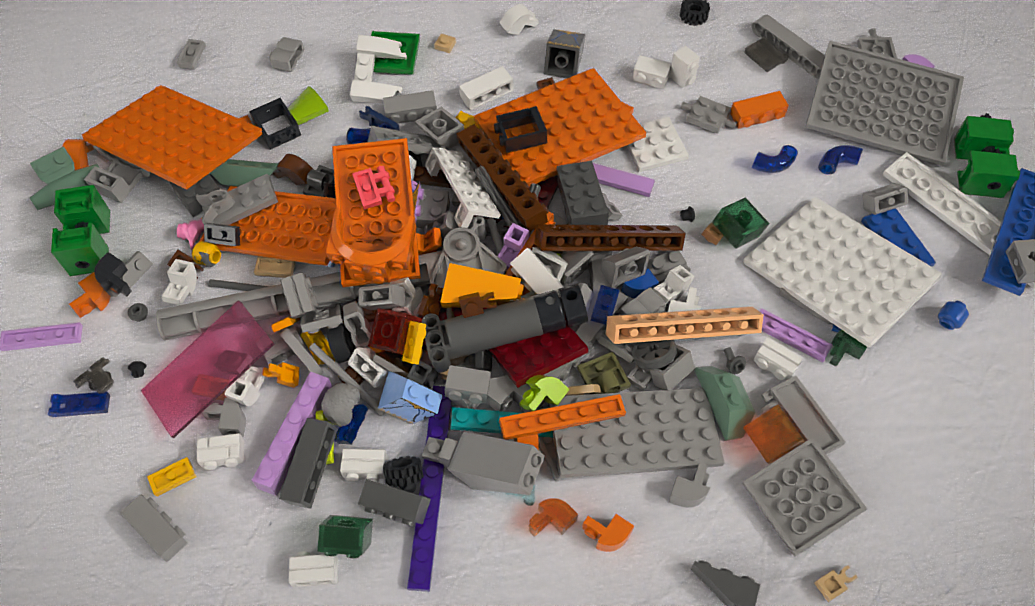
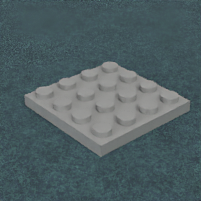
(804, 496)

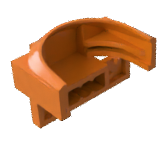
(370, 260)

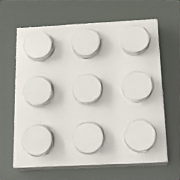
(659, 147)

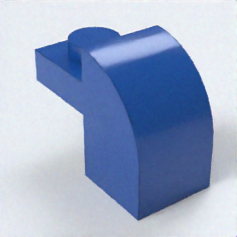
(636, 286)

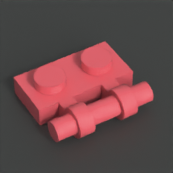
(367, 187)

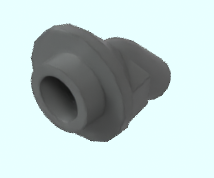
(734, 364)

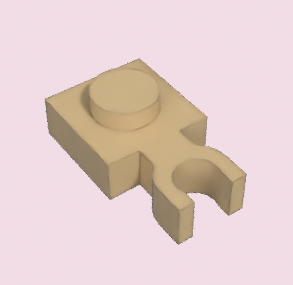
(833, 585)

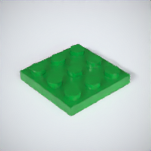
(410, 46)

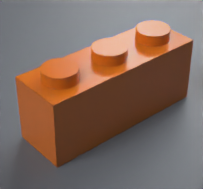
(759, 109)

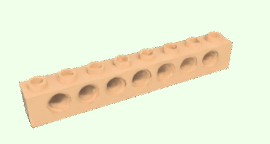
(683, 324)

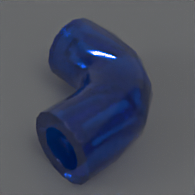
(357, 135)
(837, 155)
(776, 163)

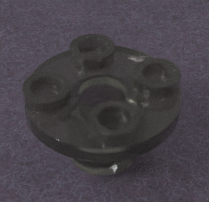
(98, 378)

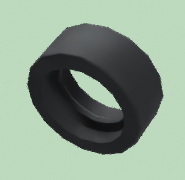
(340, 343)

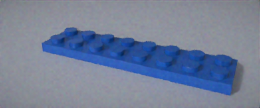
(1016, 225)

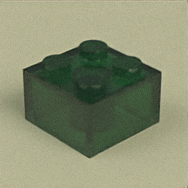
(740, 222)
(345, 536)

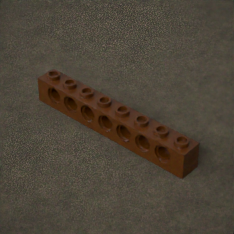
(514, 191)
(609, 237)

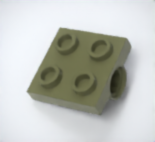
(605, 372)

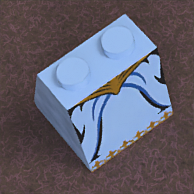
(408, 399)

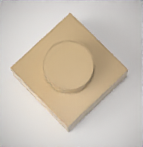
(445, 43)

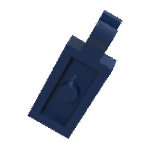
(376, 118)

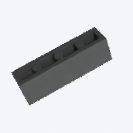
(308, 463)

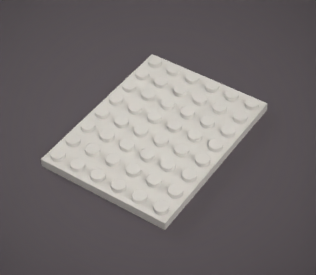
(843, 271)

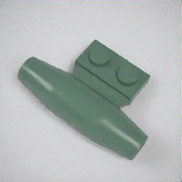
(59, 173)

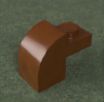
(294, 168)

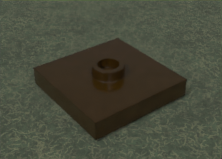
(393, 363)

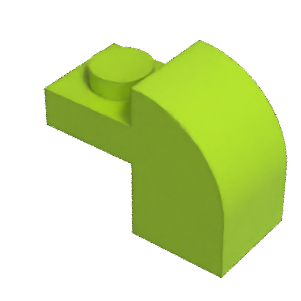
(543, 388)

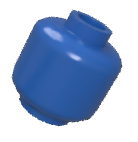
(953, 315)

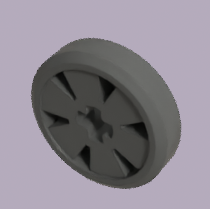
(654, 353)

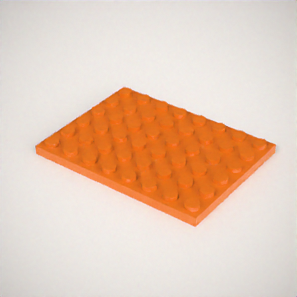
(581, 124)
(173, 136)

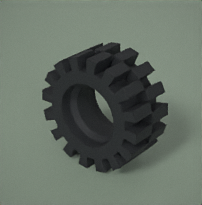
(694, 17)
(403, 471)

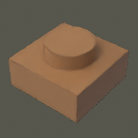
(712, 234)

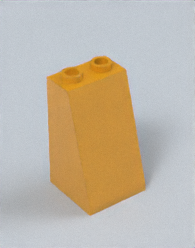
(467, 280)

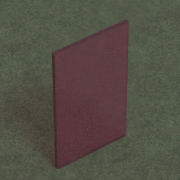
(206, 368)

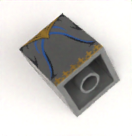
(563, 53)

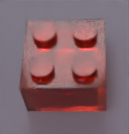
(390, 330)

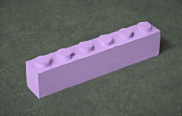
(280, 454)

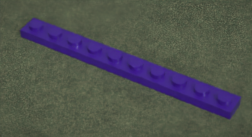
(430, 487)

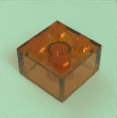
(773, 434)

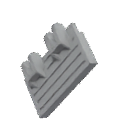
(803, 413)

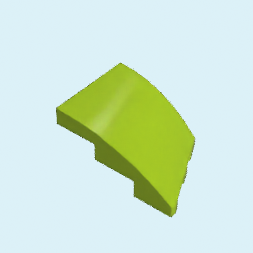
(307, 106)

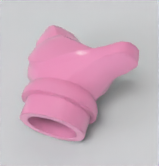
(190, 231)

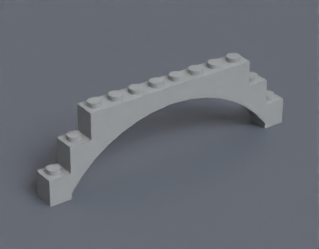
(502, 389)

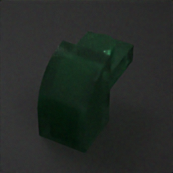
(847, 344)

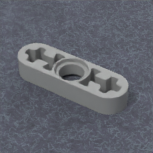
(300, 351)

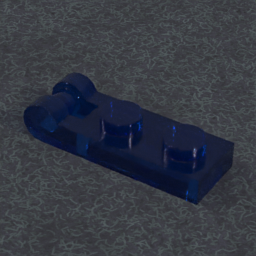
(79, 404)

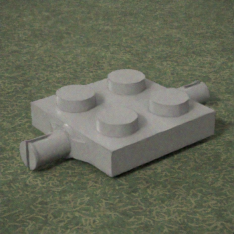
(877, 44)
(708, 114)

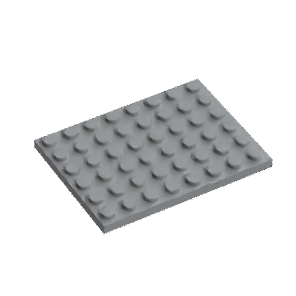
(886, 102)

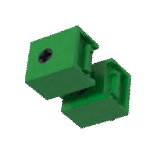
(986, 147)
(83, 220)

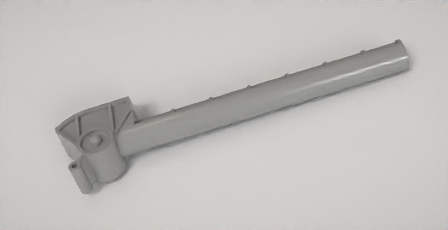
(460, 246)

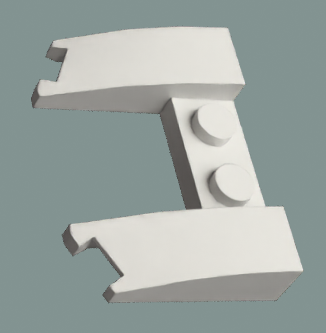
(362, 86)

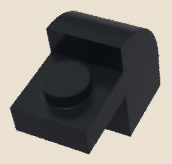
(108, 274)

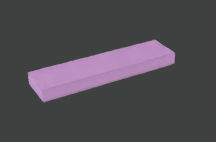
(624, 180)
(41, 336)
(795, 336)

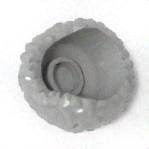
(339, 402)

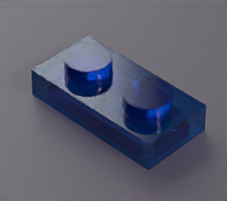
(604, 304)
(348, 433)

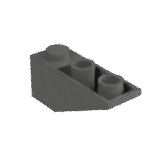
(727, 587)

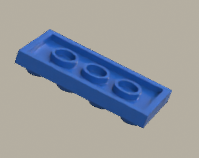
(896, 230)

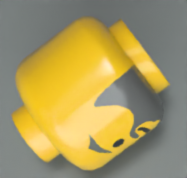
(206, 254)

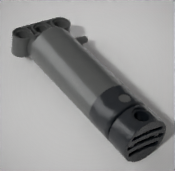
(502, 324)

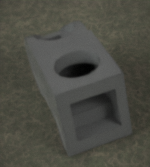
(423, 374)

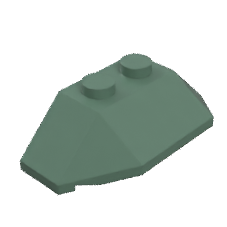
(240, 171)
(727, 400)

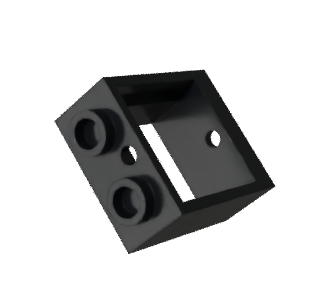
(276, 108)
(520, 118)

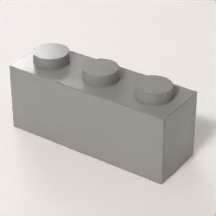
(409, 106)
(154, 527)

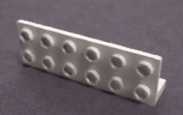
(465, 184)

